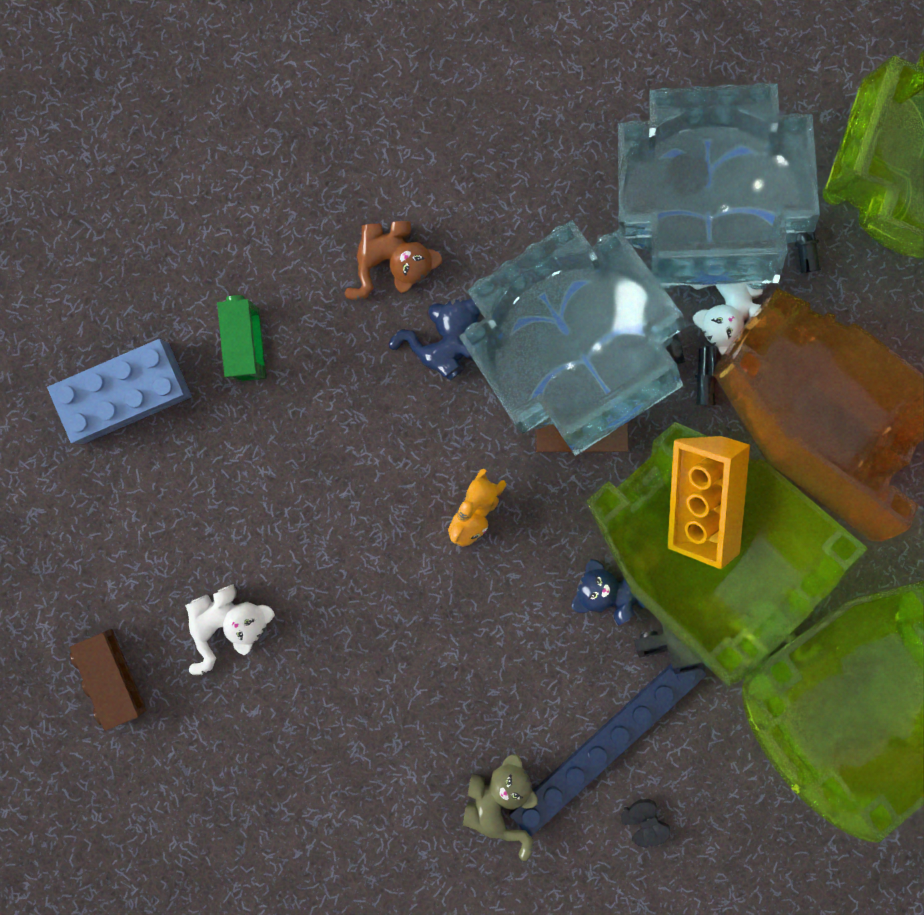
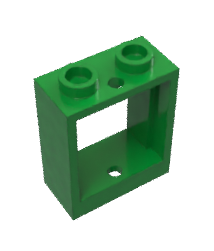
(241, 339)

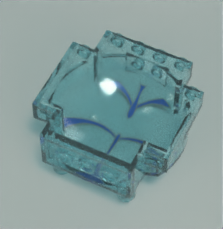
(717, 184)
(575, 336)

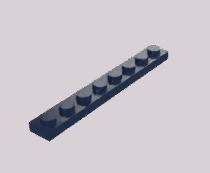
(605, 746)

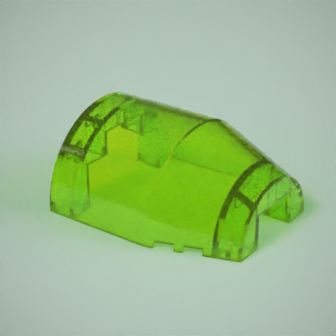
(751, 606)
(847, 712)

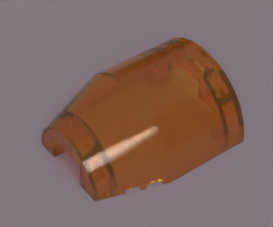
(828, 410)

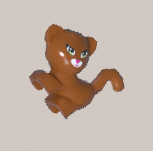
(408, 260)

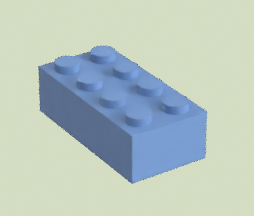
(119, 392)

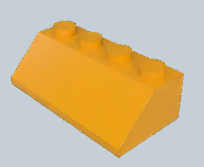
(708, 498)

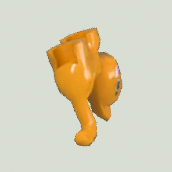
(471, 519)

